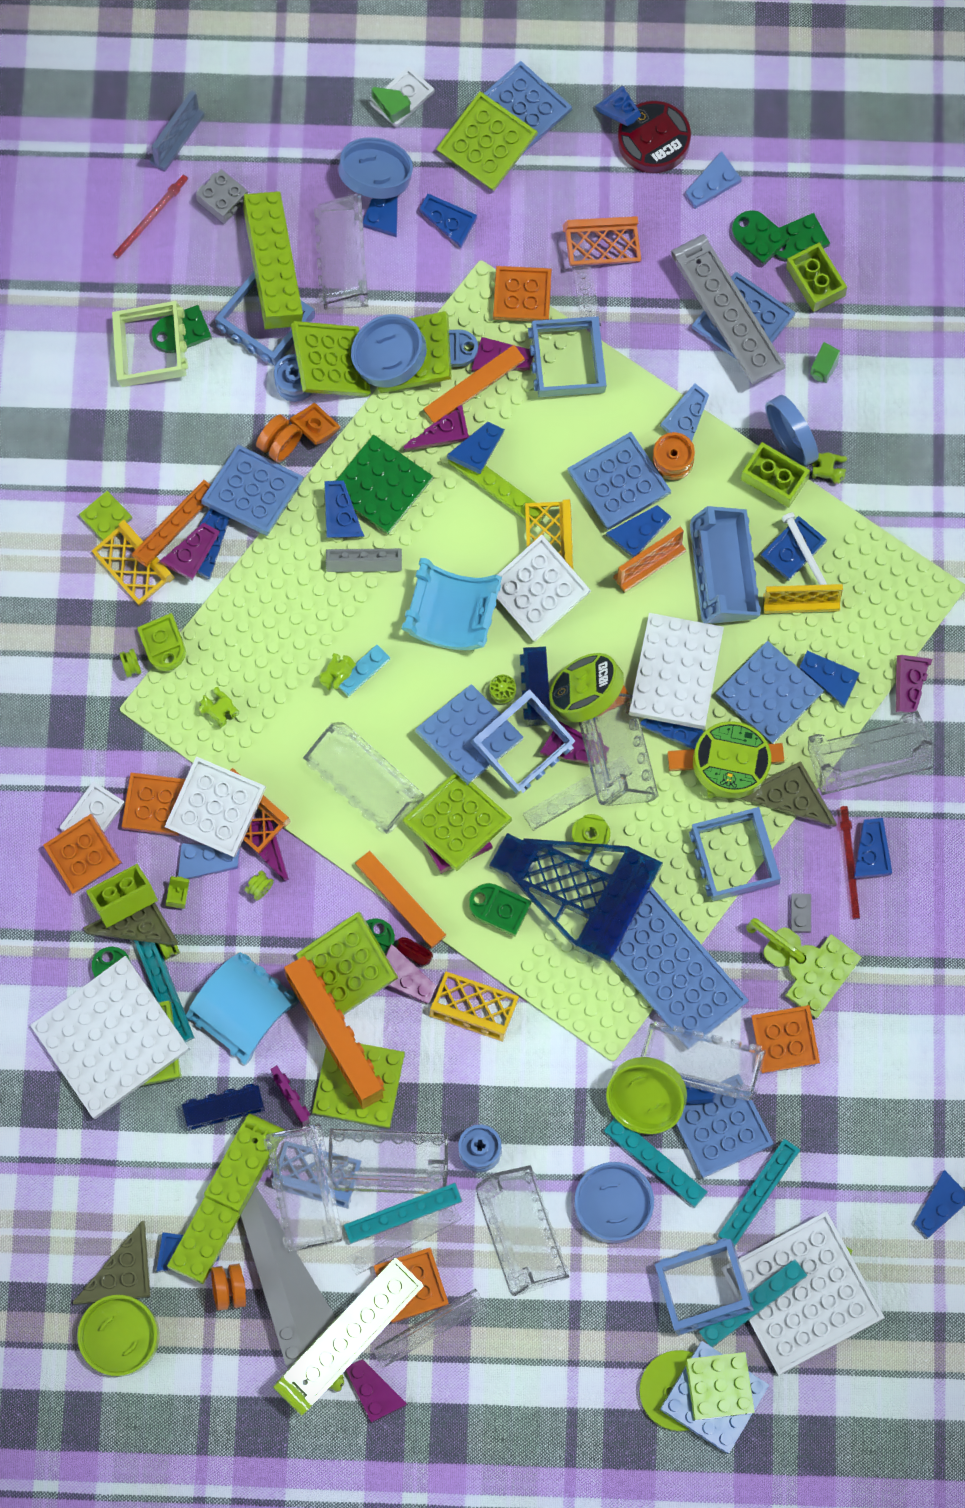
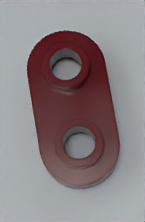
(414, 951)

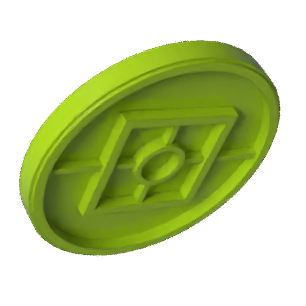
(658, 1382)

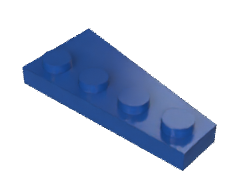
(220, 523)

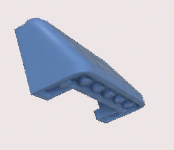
(724, 565)

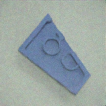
(713, 181)
(204, 860)

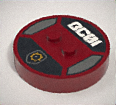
(656, 139)

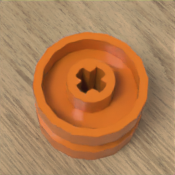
(279, 438)
(673, 456)
(228, 1287)

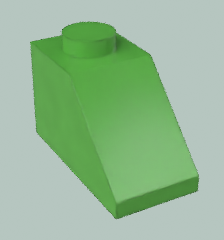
(391, 103)
(825, 363)

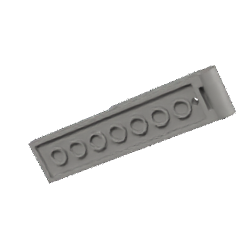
(727, 308)

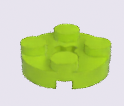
(589, 822)

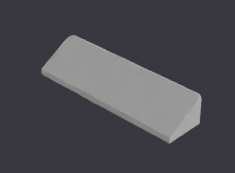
(363, 560)

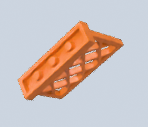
(604, 225)
(650, 560)
(275, 815)

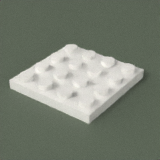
(540, 588)
(215, 806)

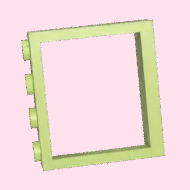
(141, 313)

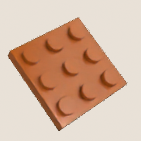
(522, 293)
(150, 803)
(82, 853)
(787, 1038)
(431, 1295)

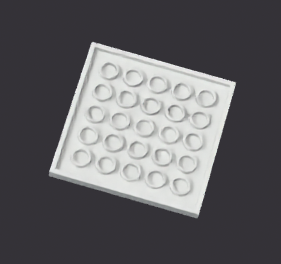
(110, 1037)
(821, 1307)

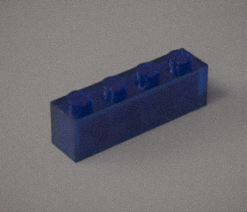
(536, 679)
(222, 1107)

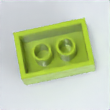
(816, 277)
(775, 474)
(122, 895)

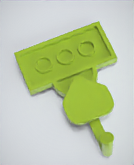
(820, 973)

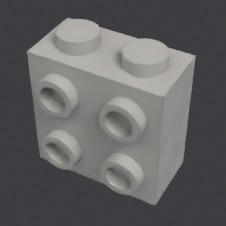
(221, 196)

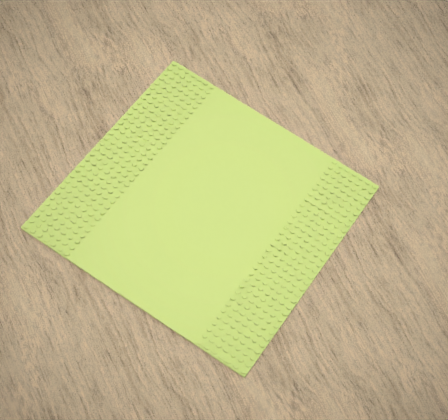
(284, 617)

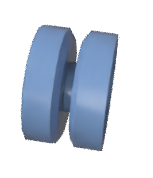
(288, 379)
(476, 1137)

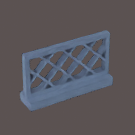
(176, 132)

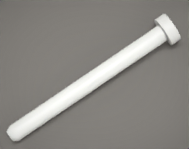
(789, 519)

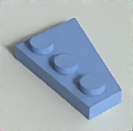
(687, 413)

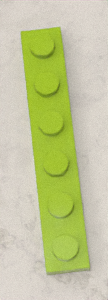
(501, 490)

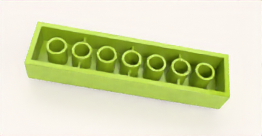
(272, 259)

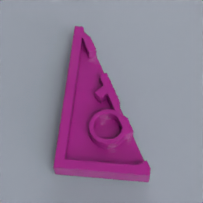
(448, 430)
(272, 852)

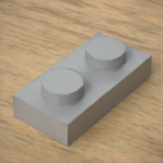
(801, 913)

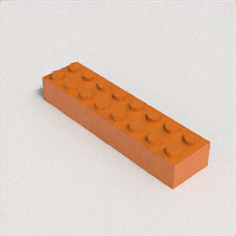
(334, 1033)

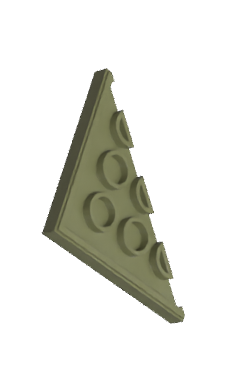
(794, 794)
(143, 925)
(123, 1273)

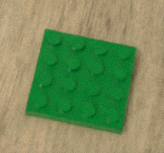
(383, 483)

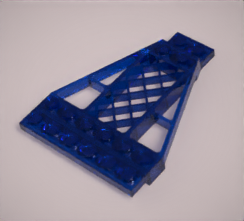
(618, 900)

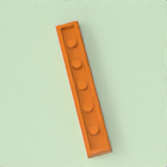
(474, 384)
(172, 525)
(683, 759)
(400, 899)

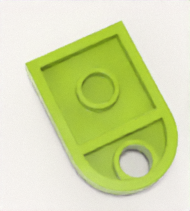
(163, 640)

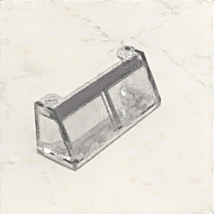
(871, 754)

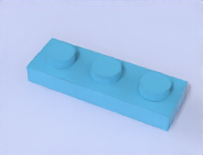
(364, 669)

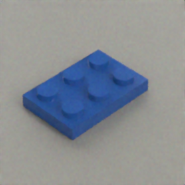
(785, 552)

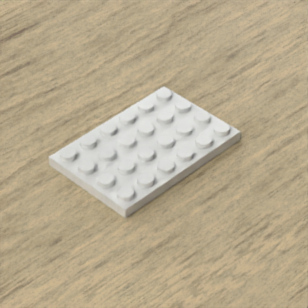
(676, 671)

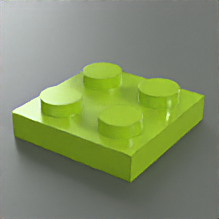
(105, 515)

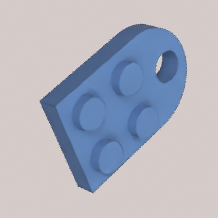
(458, 341)

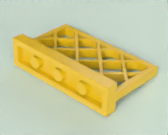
(565, 526)
(135, 541)
(802, 598)
(467, 1020)

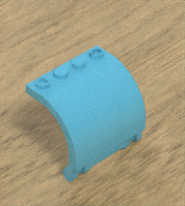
(451, 608)
(240, 1005)

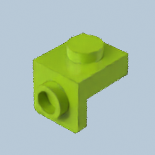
(177, 892)

